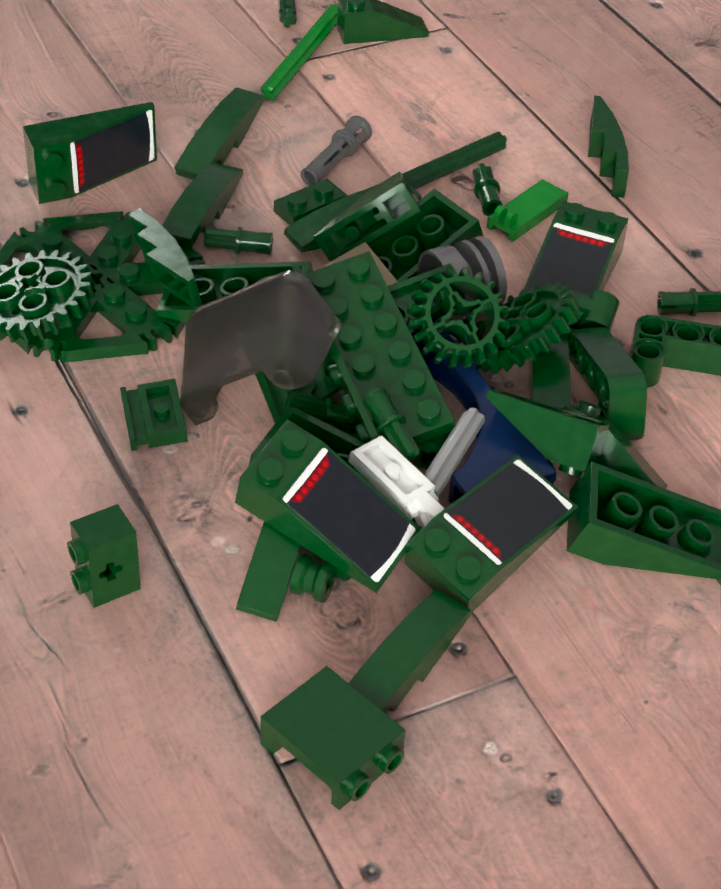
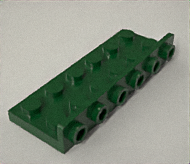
(376, 351)

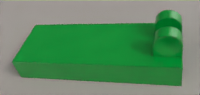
(527, 209)

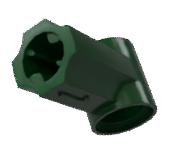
(596, 309)

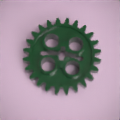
(42, 294)
(535, 323)

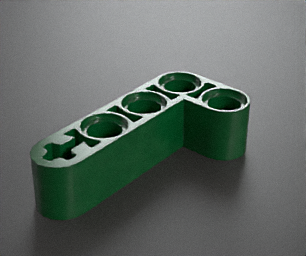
(675, 344)
(611, 377)

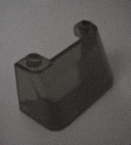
(265, 327)

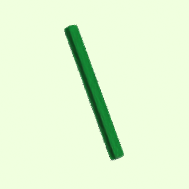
(300, 53)

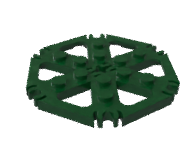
(114, 298)

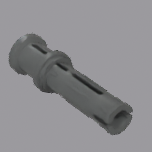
(343, 144)

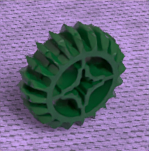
(464, 330)

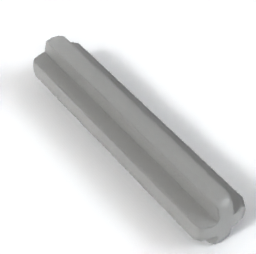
(454, 449)

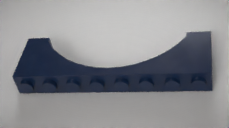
(496, 440)

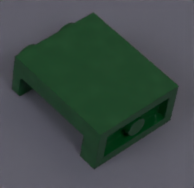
(334, 735)

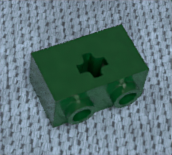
(104, 556)

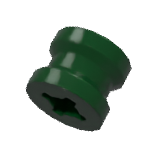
(313, 578)

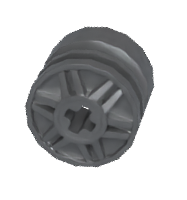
(477, 255)

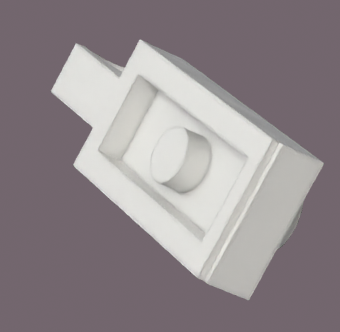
(397, 480)

